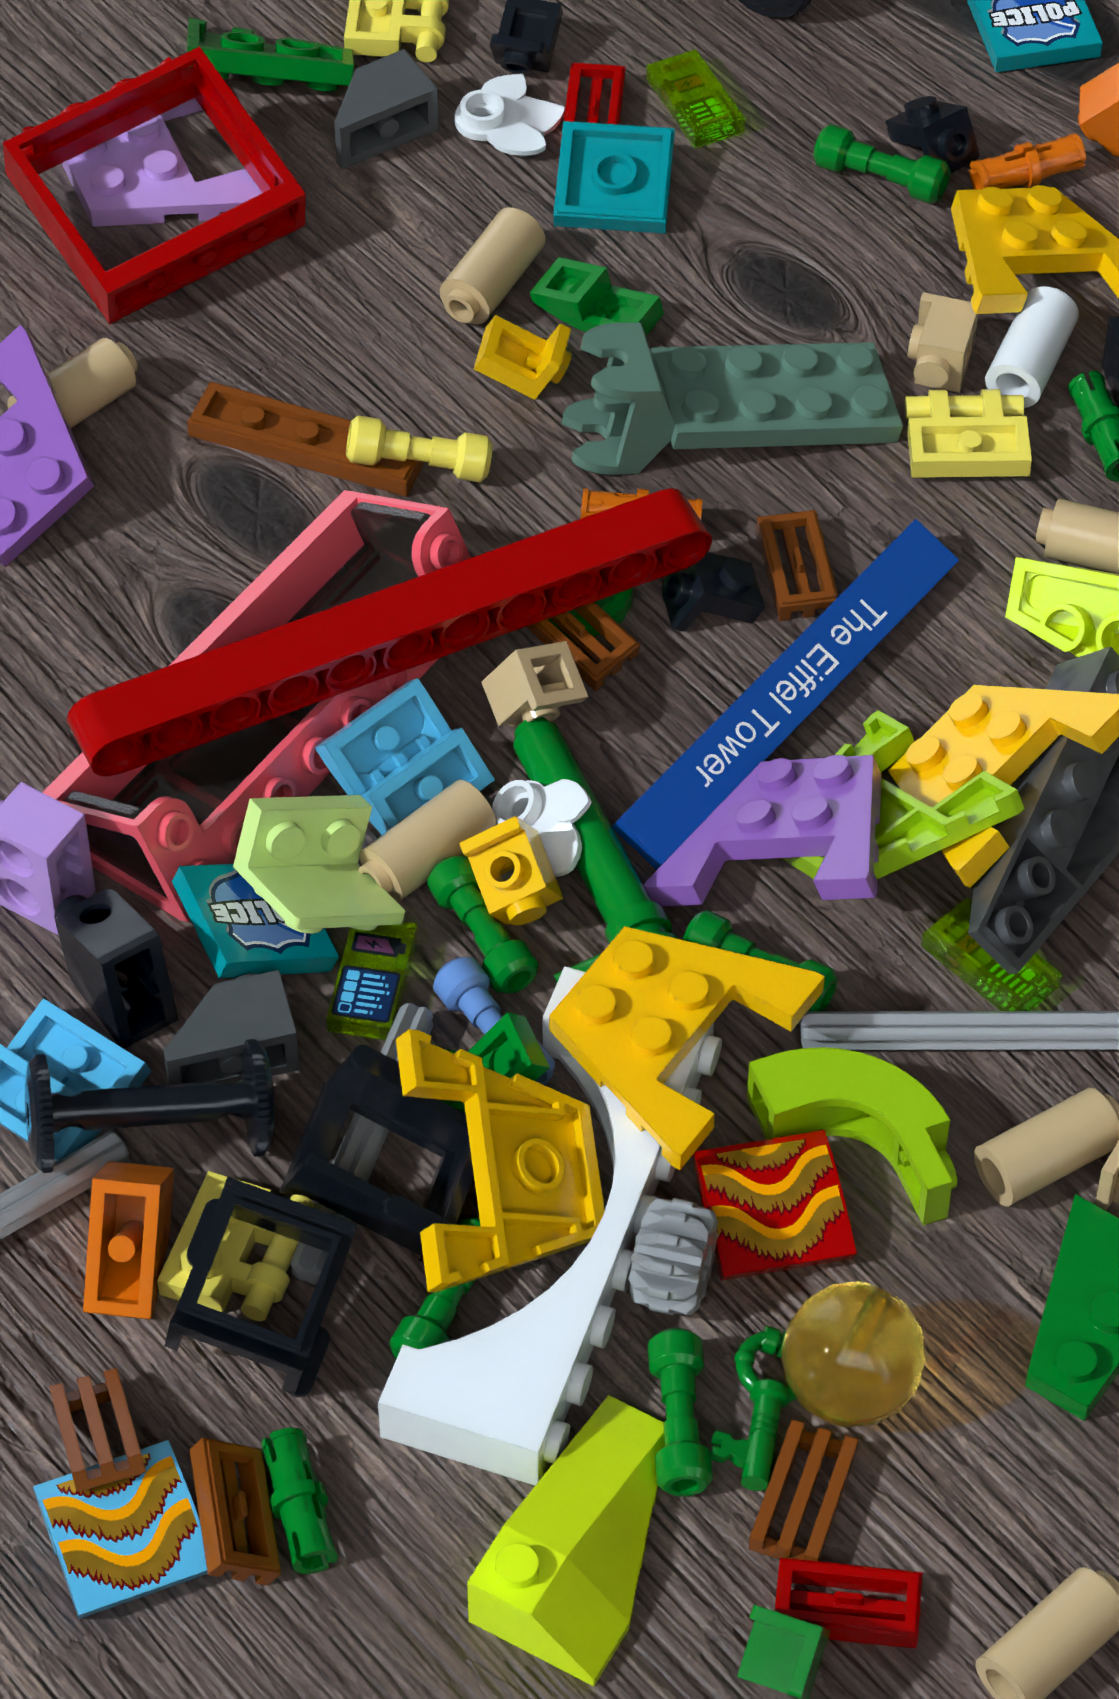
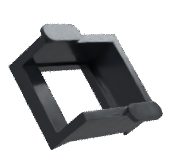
(372, 1088)
(288, 1218)

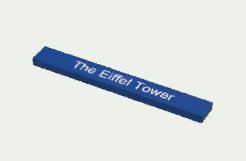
(784, 694)

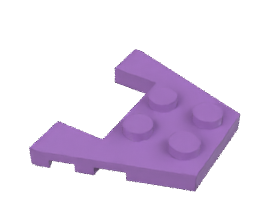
(38, 453)
(786, 813)

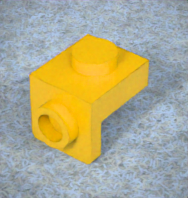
(521, 357)

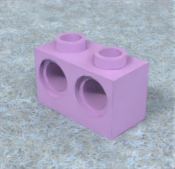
(42, 855)

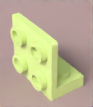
(306, 865)

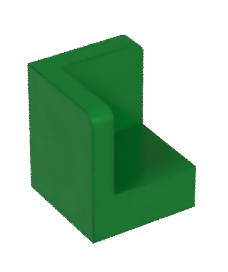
(783, 1652)

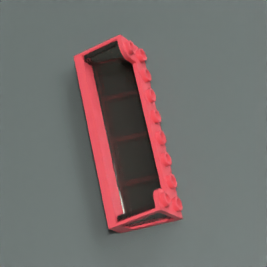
(196, 801)

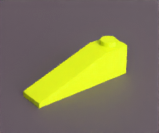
(1066, 605)
(574, 1548)

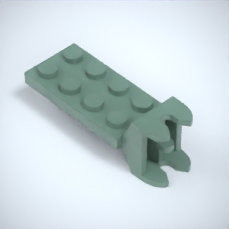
(726, 398)

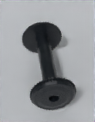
(150, 1105)

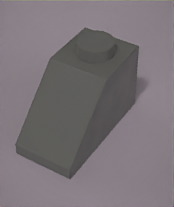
(384, 108)
(215, 1033)

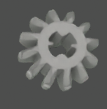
(673, 1256)

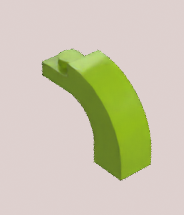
(863, 1101)

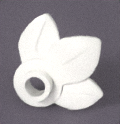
(507, 116)
(551, 813)

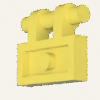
(381, 26)
(967, 435)
(260, 1283)

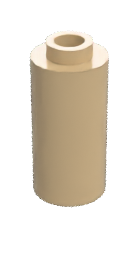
(492, 266)
(92, 379)
(1080, 535)
(410, 849)
(1048, 1146)
(1053, 1638)

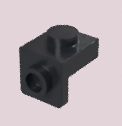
(527, 36)
(937, 128)
(713, 586)

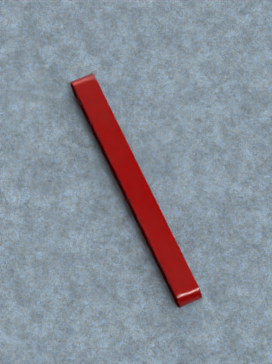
(386, 632)

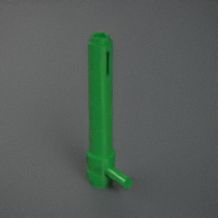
(603, 860)

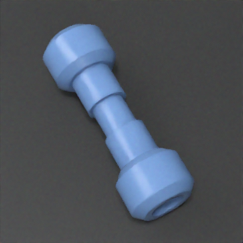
(464, 988)

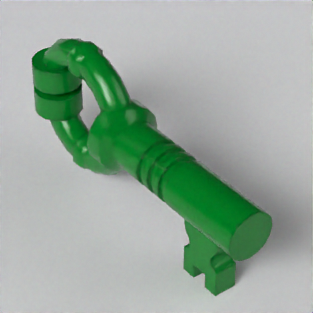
(769, 1397)

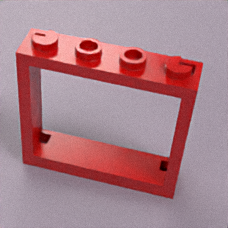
(191, 254)

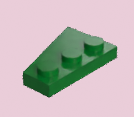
(246, 53)
(1079, 1327)

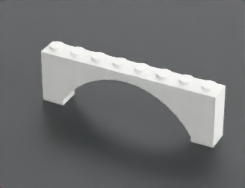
(508, 1387)

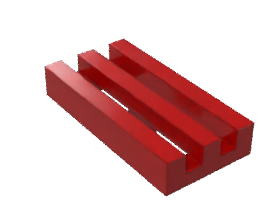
(597, 73)
(848, 1613)

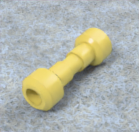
(466, 456)

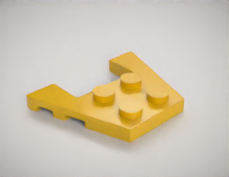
(1026, 234)
(999, 734)
(649, 1007)
(528, 1161)

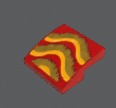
(775, 1204)

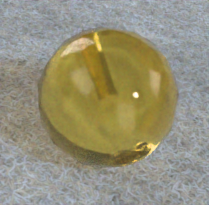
(853, 1354)

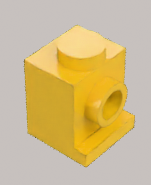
(533, 883)

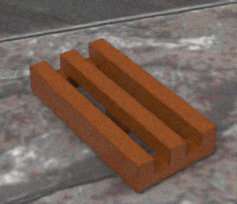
(804, 599)
(608, 663)
(88, 1399)
(819, 1445)
(224, 1508)

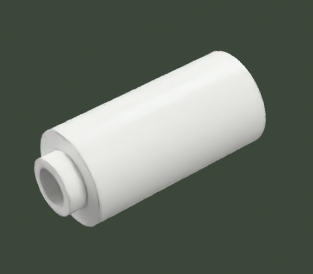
(1033, 344)

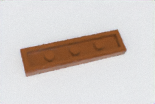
(292, 437)

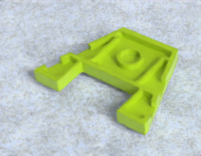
(910, 827)

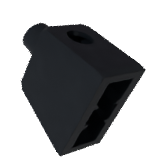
(110, 936)

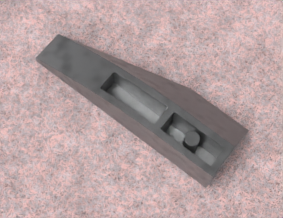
(1059, 838)

